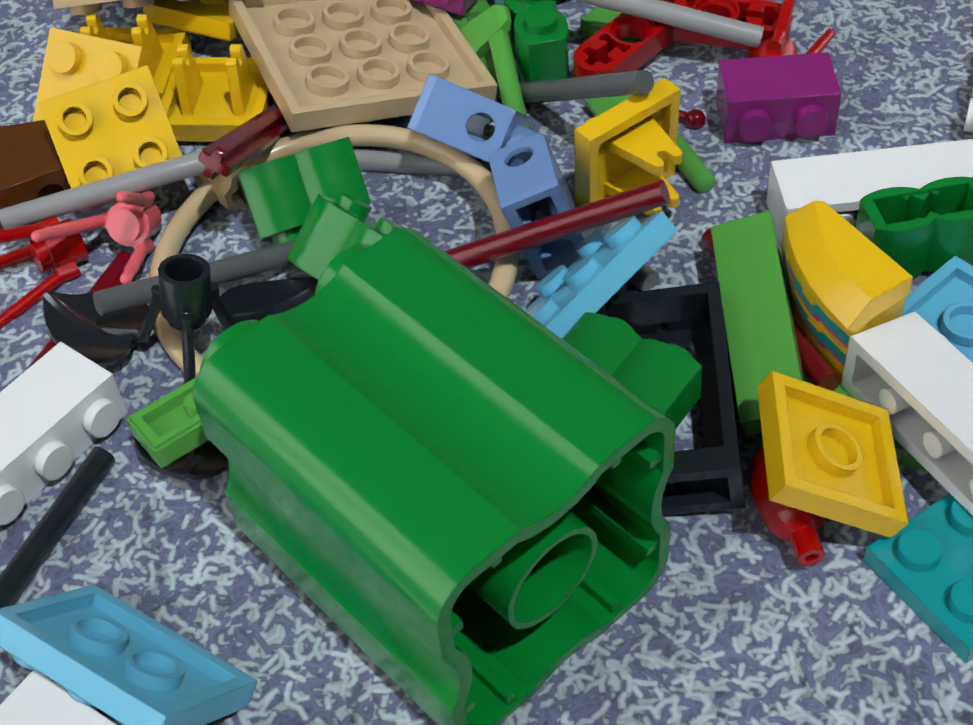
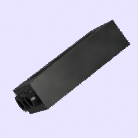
(694, 320)

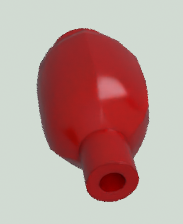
(784, 521)

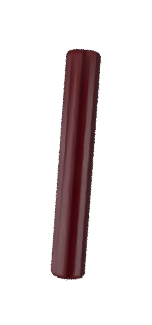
(243, 143)

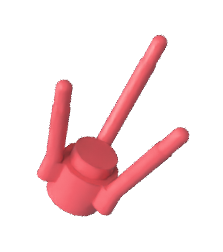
(127, 222)

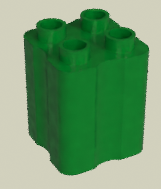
(439, 474)

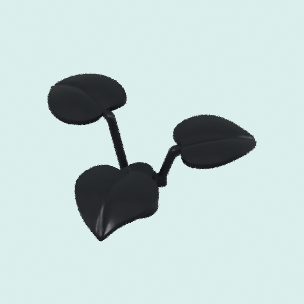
(186, 302)

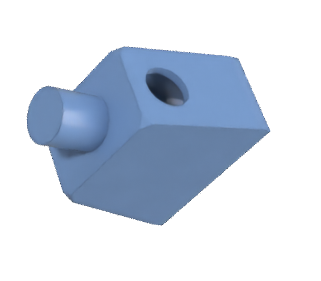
(462, 116)
(525, 181)

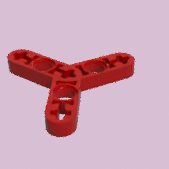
(621, 56)

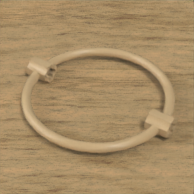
(230, 194)

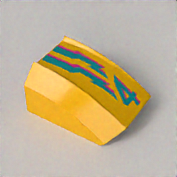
(837, 280)

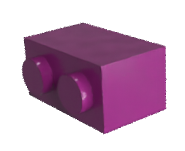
(777, 97)

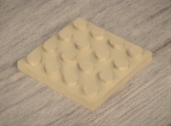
(354, 57)

